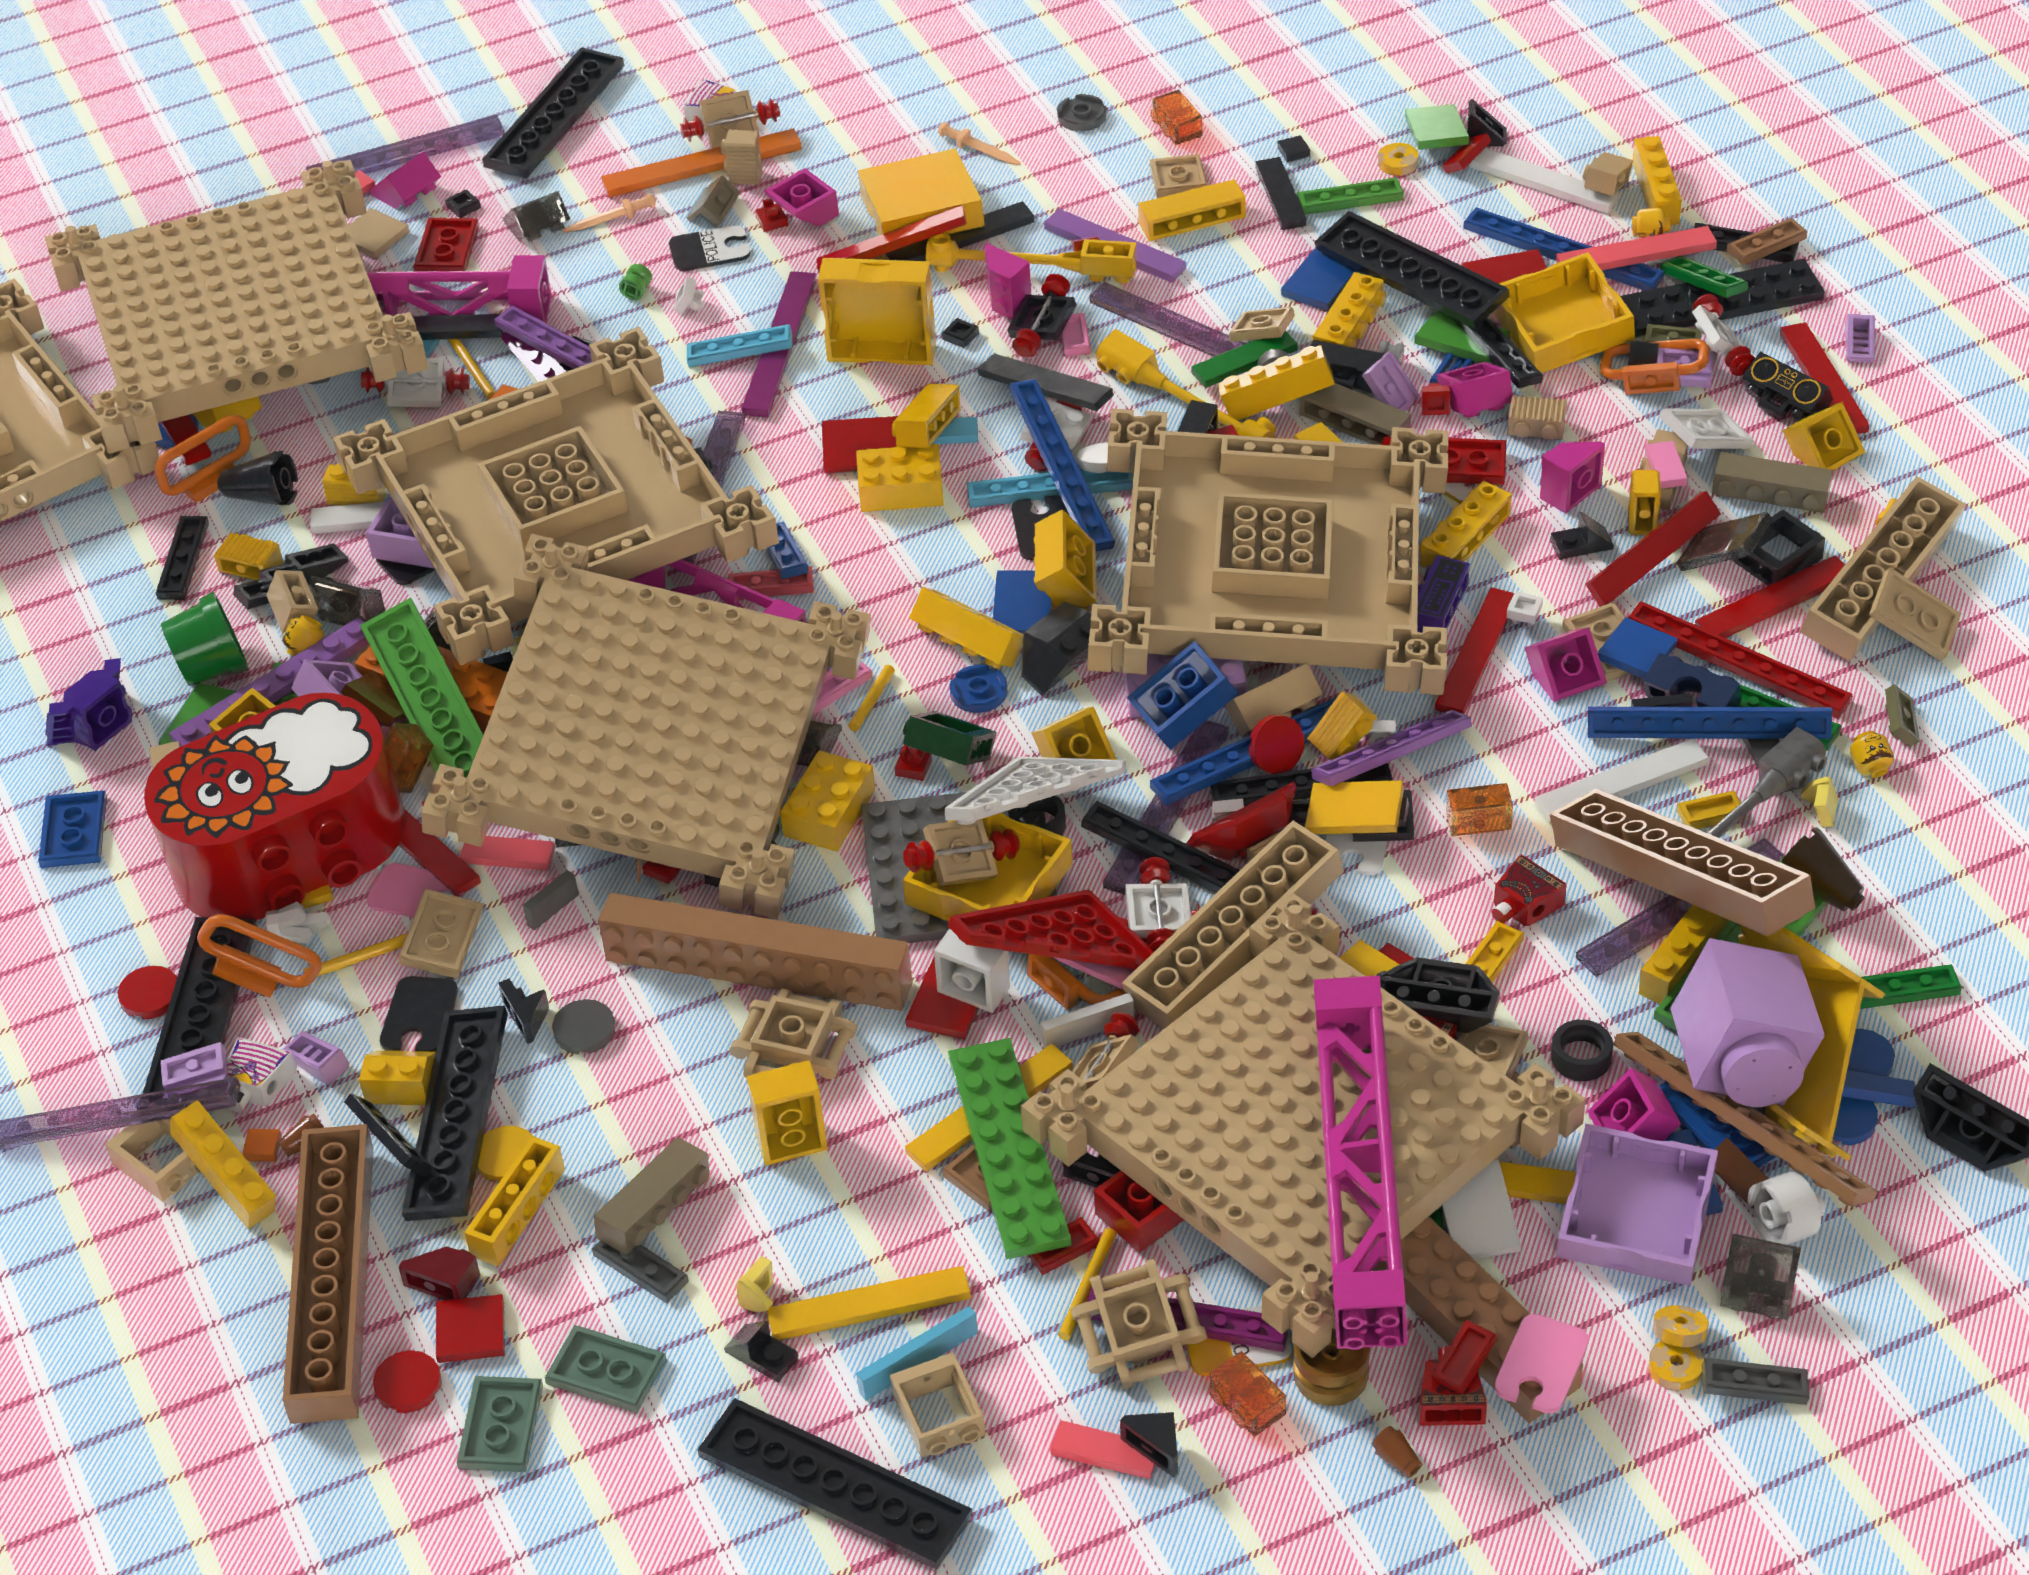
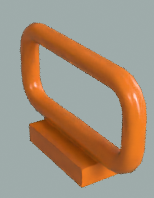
(1654, 377)
(204, 481)
(249, 970)
(1063, 984)

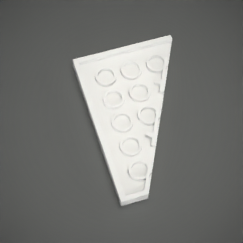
(1029, 781)

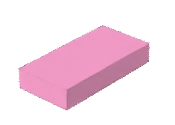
(1075, 336)
(1666, 460)

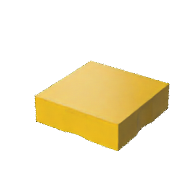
(919, 189)
(878, 311)
(1564, 313)
(1029, 876)

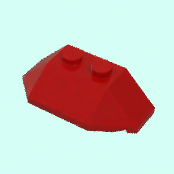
(1246, 827)

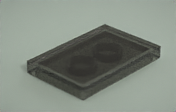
(1724, 541)

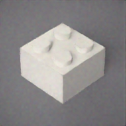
(971, 972)

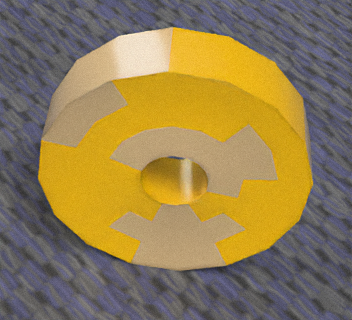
(1398, 159)
(1680, 1326)
(1673, 1376)

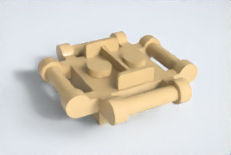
(792, 1032)
(1138, 1323)

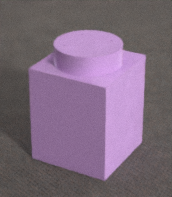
(1747, 1023)

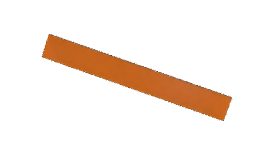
(692, 165)

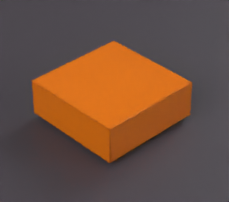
(262, 1145)

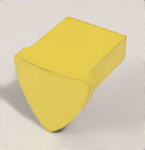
(1825, 799)
(754, 1285)

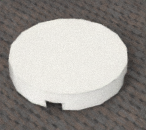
(1093, 458)

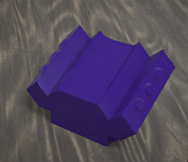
(90, 710)

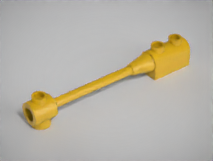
(1095, 259)
(1139, 364)

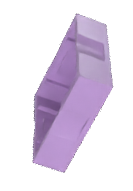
(1637, 1204)

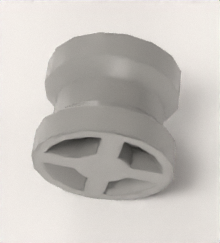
(1397, 350)

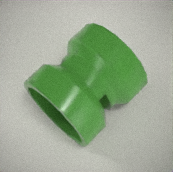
(635, 282)

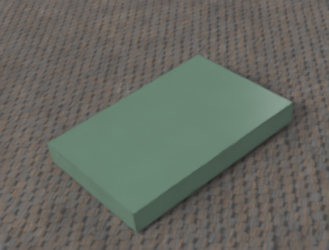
(605, 1368)
(500, 1424)

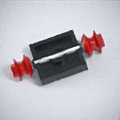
(1042, 316)

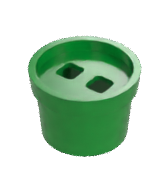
(204, 642)

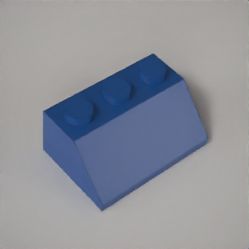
(1182, 695)

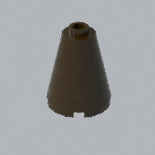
(1829, 873)

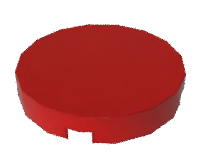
(1276, 744)
(147, 991)
(407, 1381)

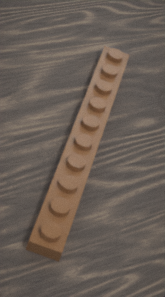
(1749, 1121)

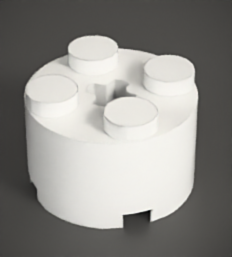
(1786, 1208)

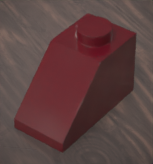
(441, 1273)

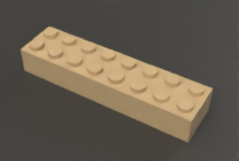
(1901, 540)
(1216, 937)

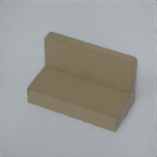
(715, 201)

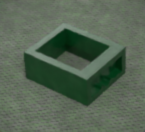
(949, 737)

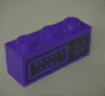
(1441, 592)

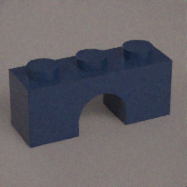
(1673, 676)

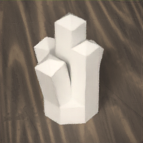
(295, 924)

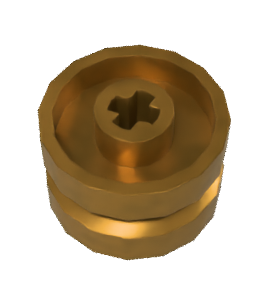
(1333, 1374)

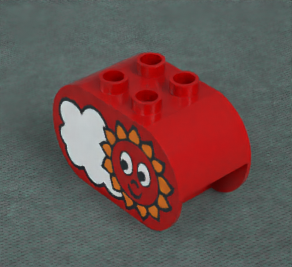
(276, 807)

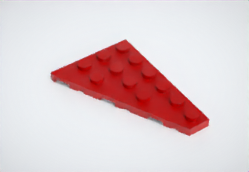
(1057, 926)

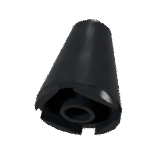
(261, 480)

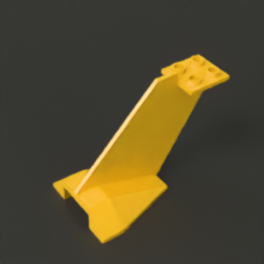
(1838, 1000)

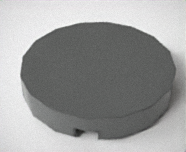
(1081, 113)
(583, 1026)

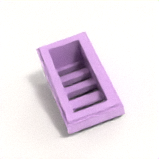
(1860, 323)
(319, 1058)

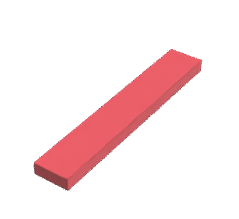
(1648, 248)

